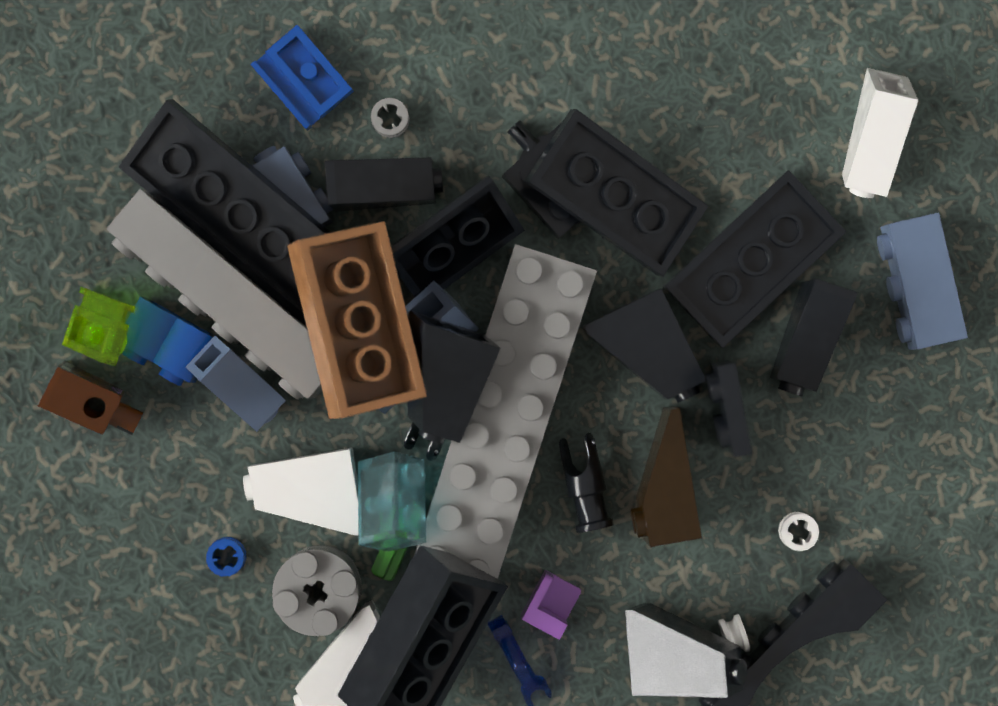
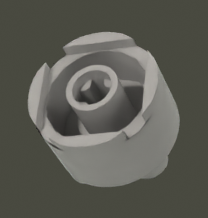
(293, 597)

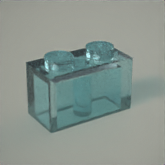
(391, 501)

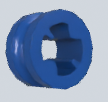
(230, 568)

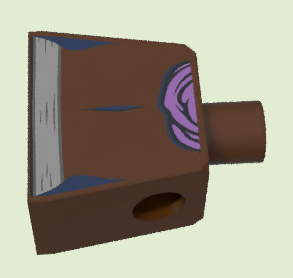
(69, 395)

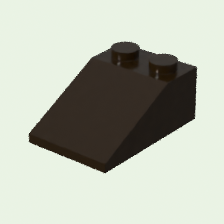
(666, 494)

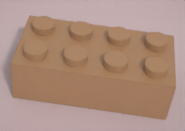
(356, 320)

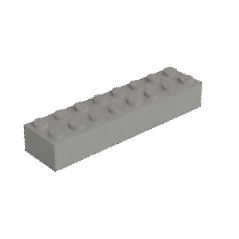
(494, 461)

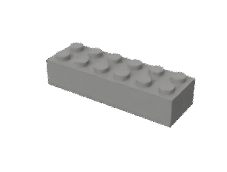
(217, 289)

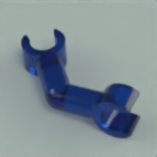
(517, 660)

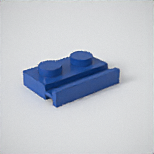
(302, 77)

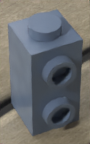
(289, 176)
(235, 384)

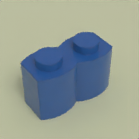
(164, 340)

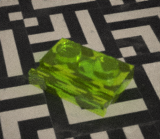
(98, 327)

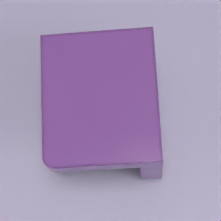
(551, 604)

